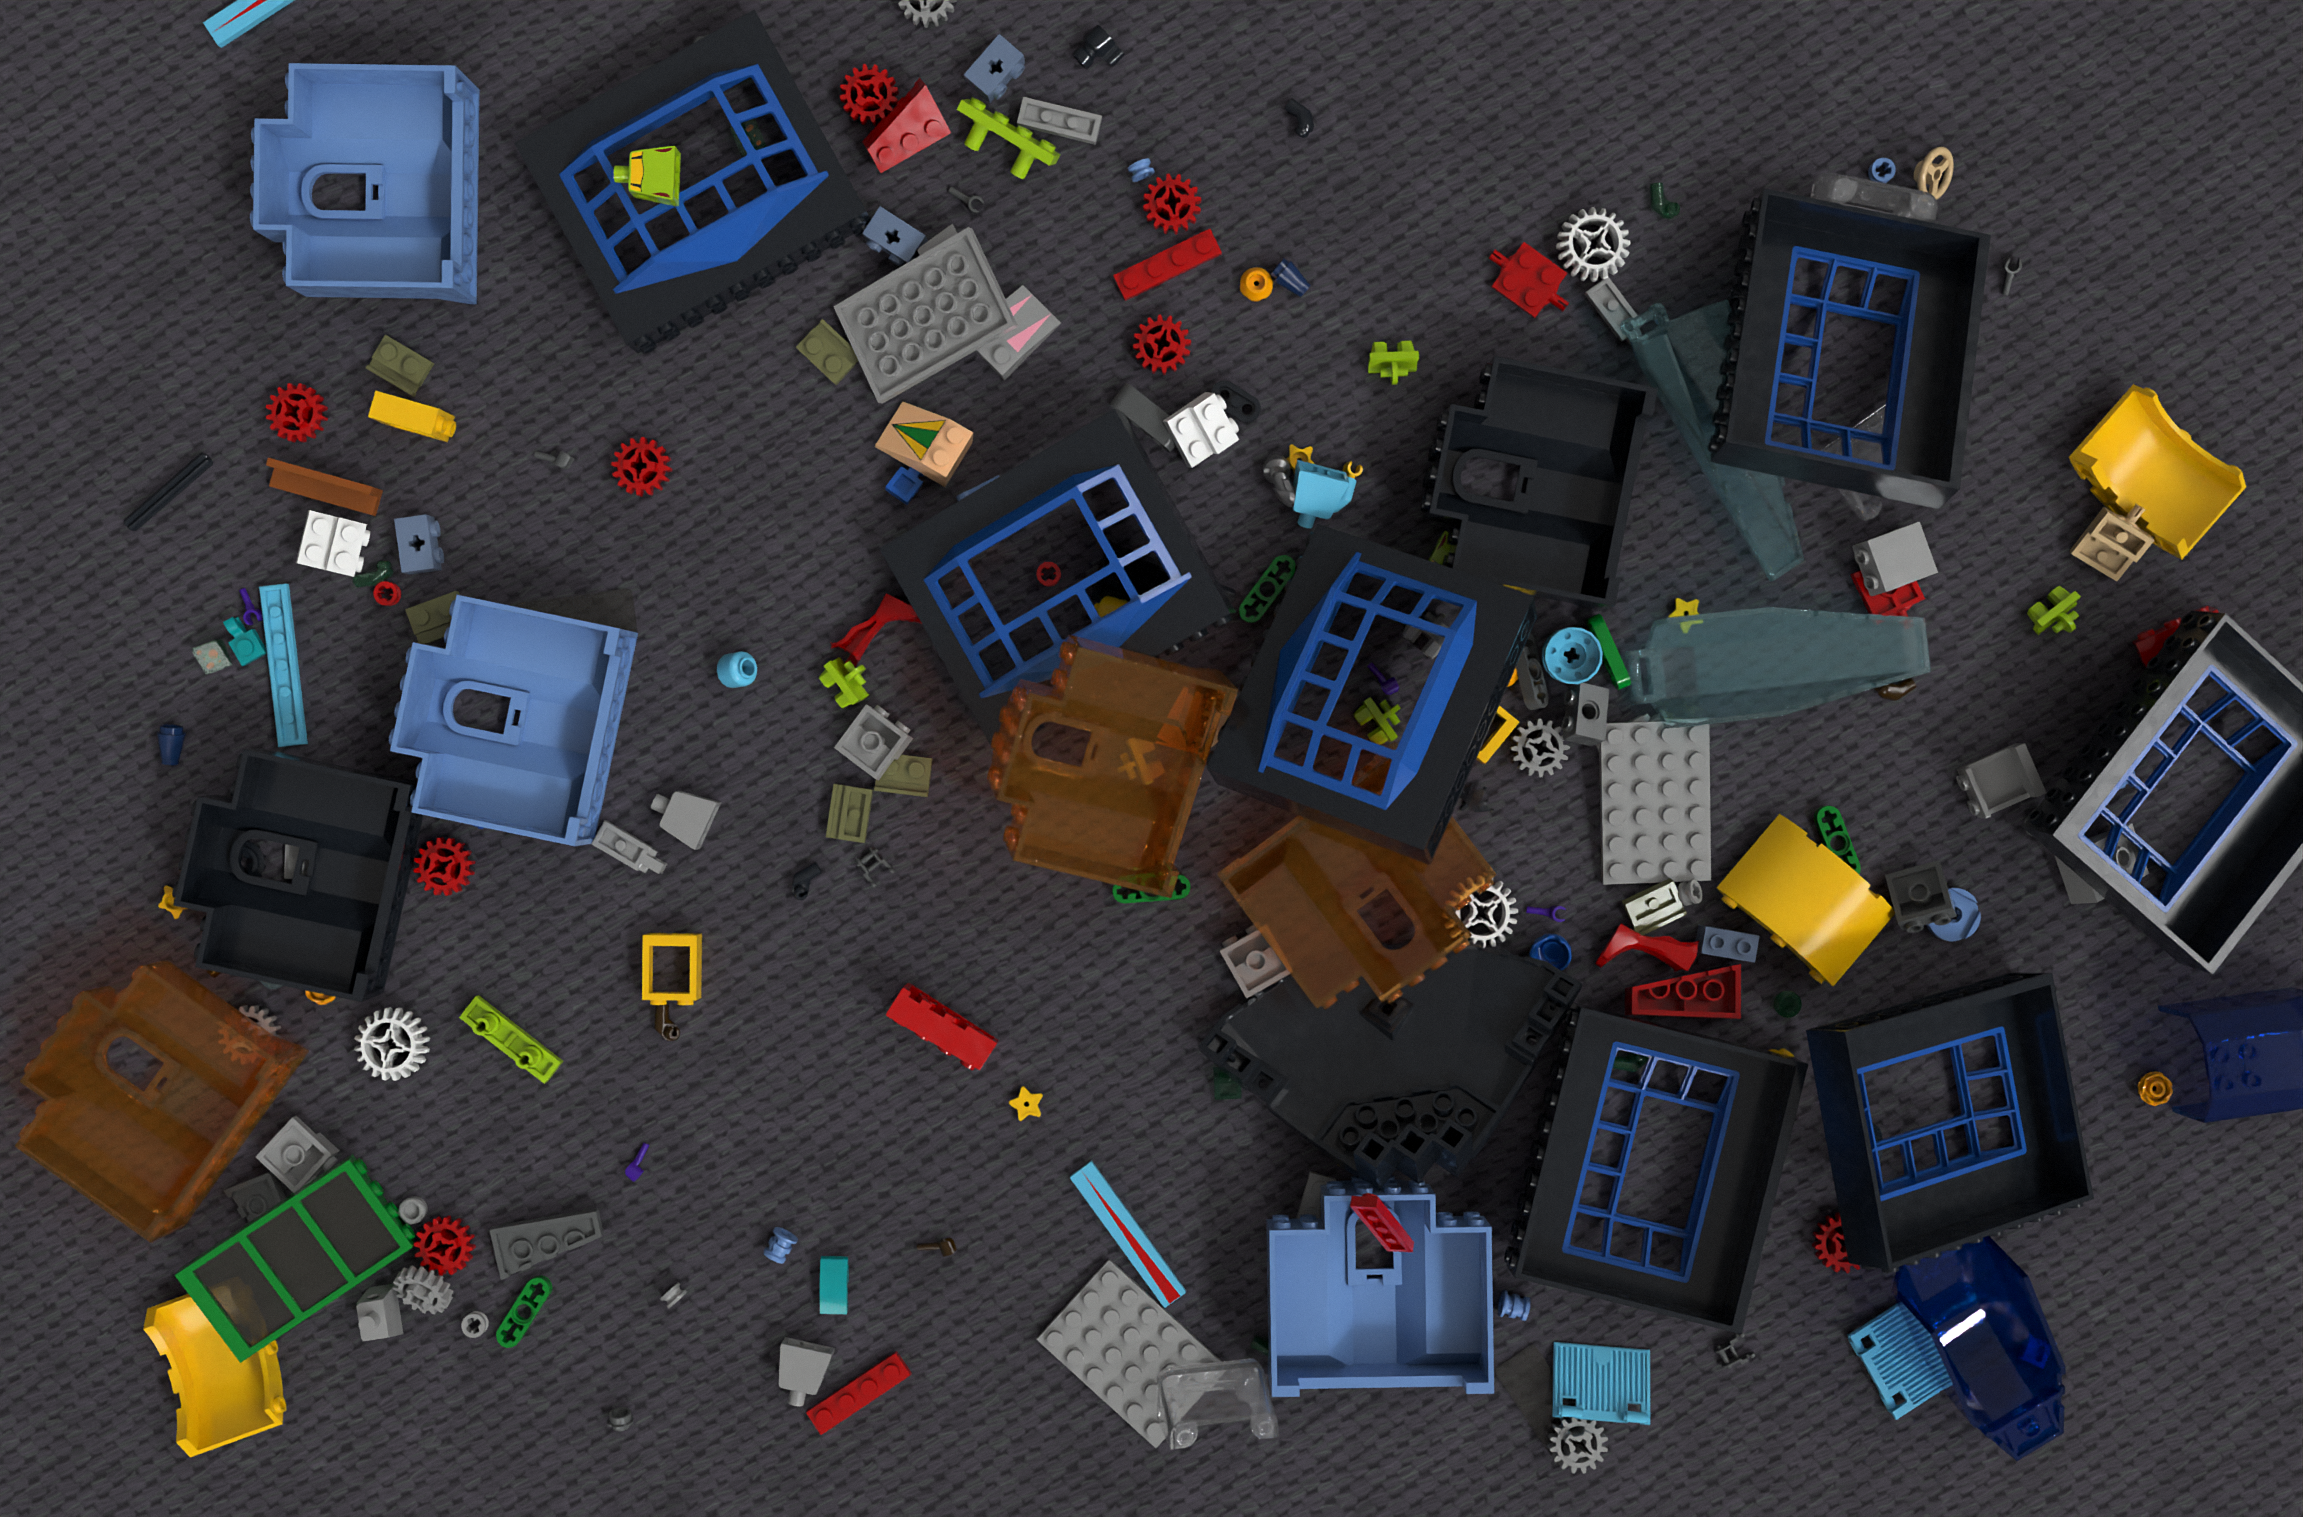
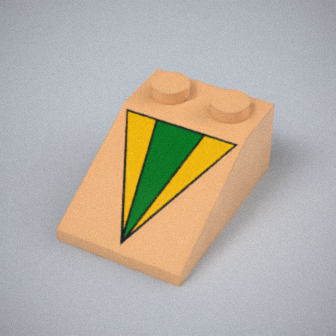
(926, 442)

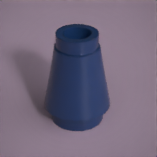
(1289, 277)
(170, 743)

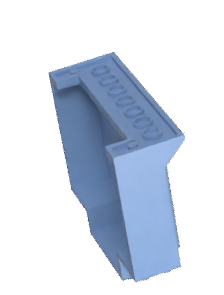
(412, 138)
(552, 767)
(1410, 1328)

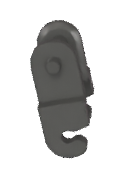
(861, 862)
(1729, 1362)

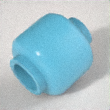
(736, 669)

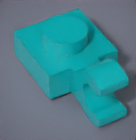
(247, 644)

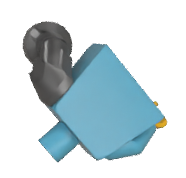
(1315, 488)

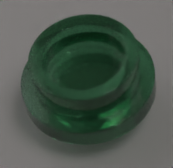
(1787, 1004)

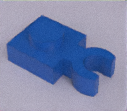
(905, 484)

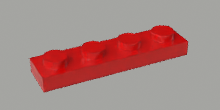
(1167, 264)
(1381, 1223)
(858, 1392)

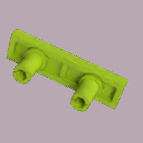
(1020, 136)
(511, 1039)

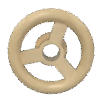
(1930, 173)

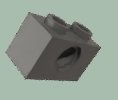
(1594, 702)

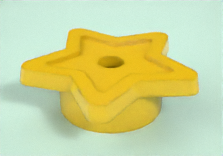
(1295, 453)
(1681, 606)
(168, 903)
(1026, 1096)

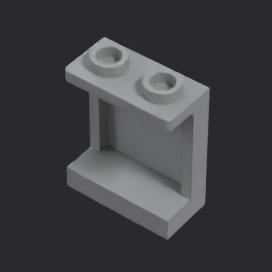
(1894, 559)
(2000, 780)

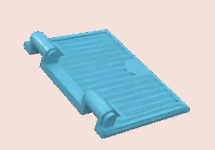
(1894, 1362)
(1601, 1382)

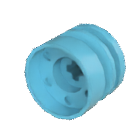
(1585, 646)

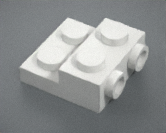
(1202, 428)
(332, 543)

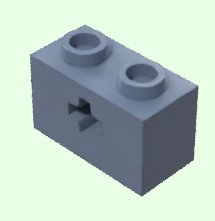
(997, 54)
(885, 225)
(409, 534)
(1727, 943)

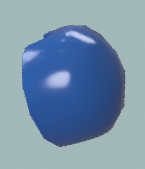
(1552, 949)

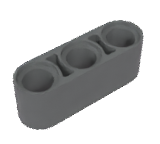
(1143, 414)

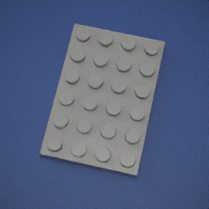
(925, 315)
(1654, 803)
(1119, 1344)

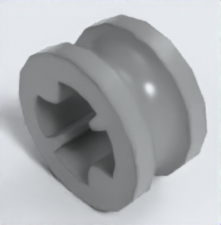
(1690, 892)
(673, 1295)
(482, 1327)

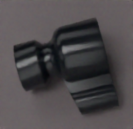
(1100, 45)

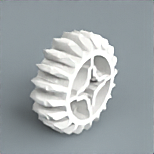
(1584, 240)
(1495, 930)
(398, 1022)

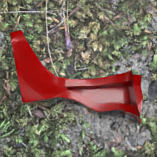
(861, 635)
(1667, 949)

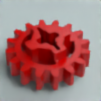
(863, 103)
(1161, 205)
(1174, 348)
(284, 411)
(641, 477)
(450, 874)
(443, 1235)
(1835, 1250)

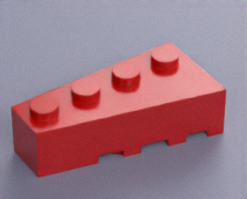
(1695, 995)
(942, 1026)

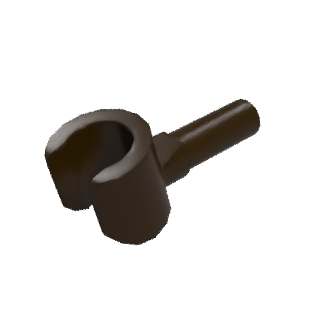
(946, 1246)

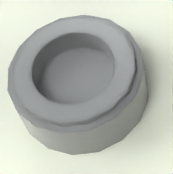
(413, 1210)

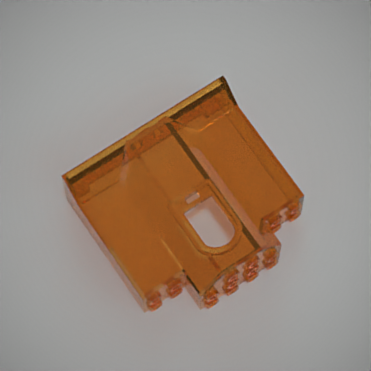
(1129, 802)
(1306, 893)
(152, 1150)

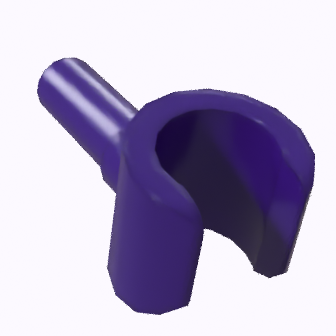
(250, 608)
(1388, 686)
(1546, 912)
(633, 1171)

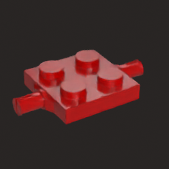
(1529, 280)
(1891, 603)

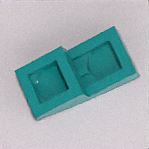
(834, 1284)

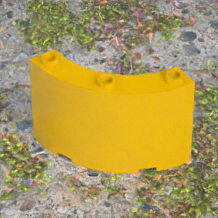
(2151, 462)
(1806, 899)
(216, 1391)

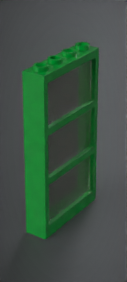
(296, 1257)

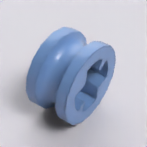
(1890, 167)
(1141, 170)

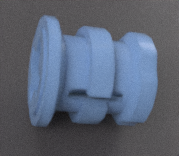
(780, 1245)
(1513, 1306)

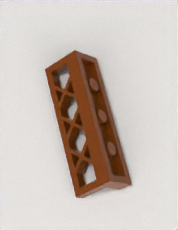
(324, 487)

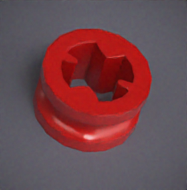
(1048, 565)
(388, 585)

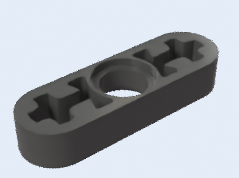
(1533, 684)

